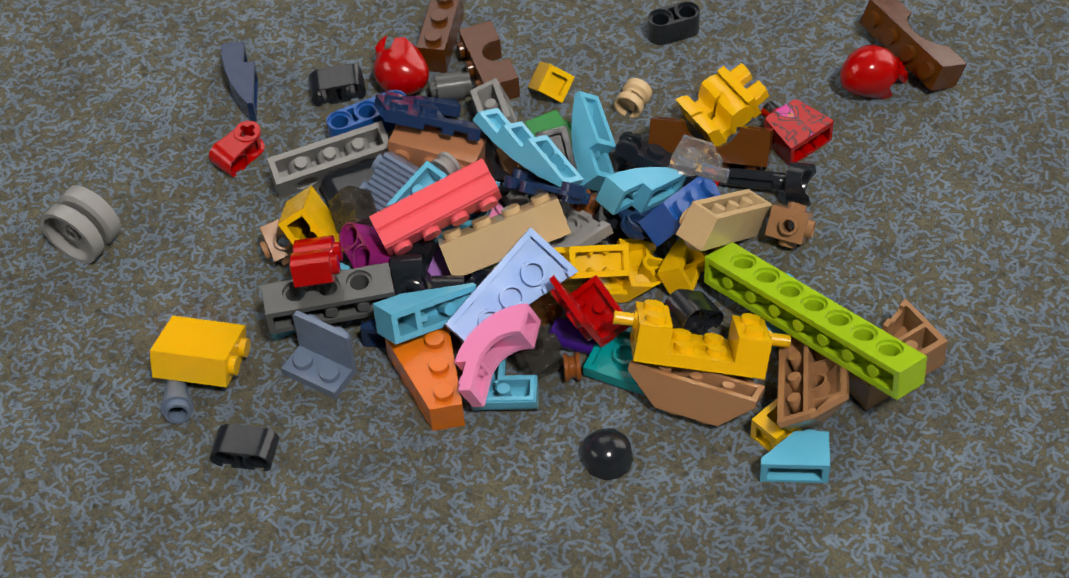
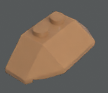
(808, 387)
(696, 394)

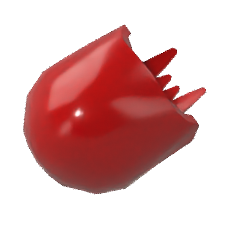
(400, 67)
(872, 72)

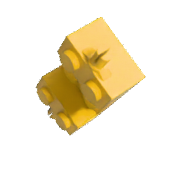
(742, 354)

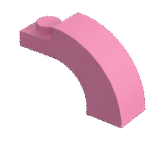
(489, 344)

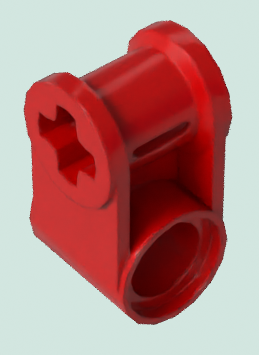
(236, 151)

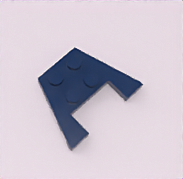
(425, 111)

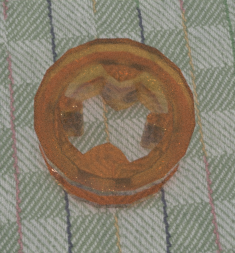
(547, 309)

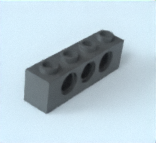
(335, 302)

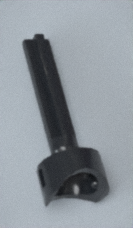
(793, 182)

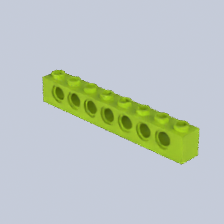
(816, 320)

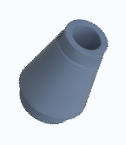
(176, 401)

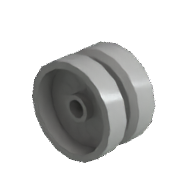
(80, 224)

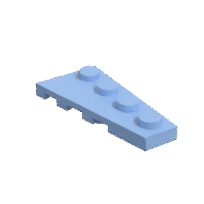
(515, 280)

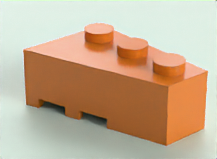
(431, 377)

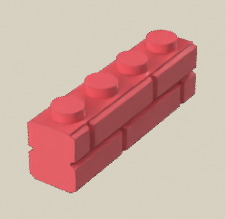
(436, 207)

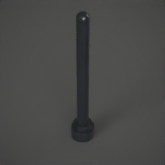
(490, 155)

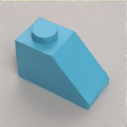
(798, 458)

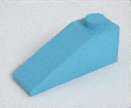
(418, 312)

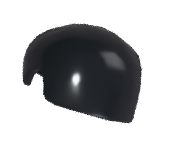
(607, 454)

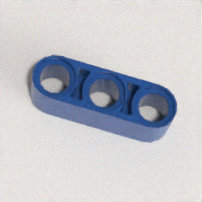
(357, 116)

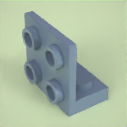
(323, 356)

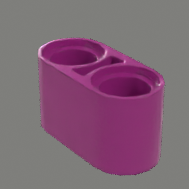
(363, 245)

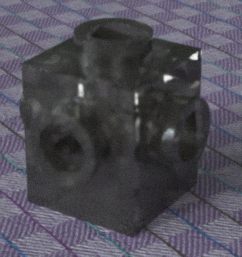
(353, 206)
(544, 357)

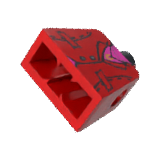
(797, 129)

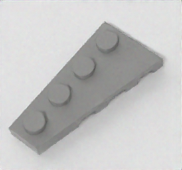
(583, 228)

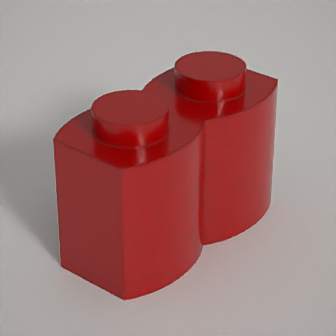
(315, 261)

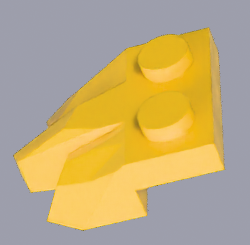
(642, 272)

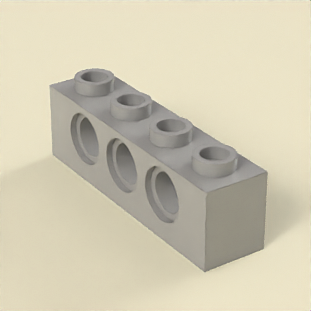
(312, 163)

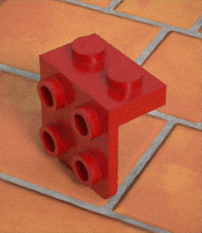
(590, 309)

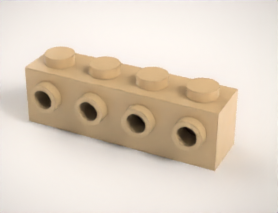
(723, 219)
(493, 237)

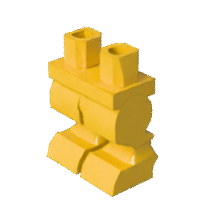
(724, 103)

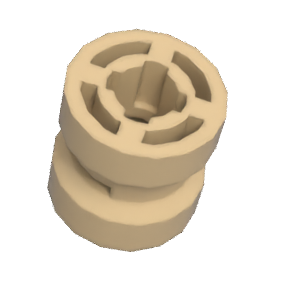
(633, 98)

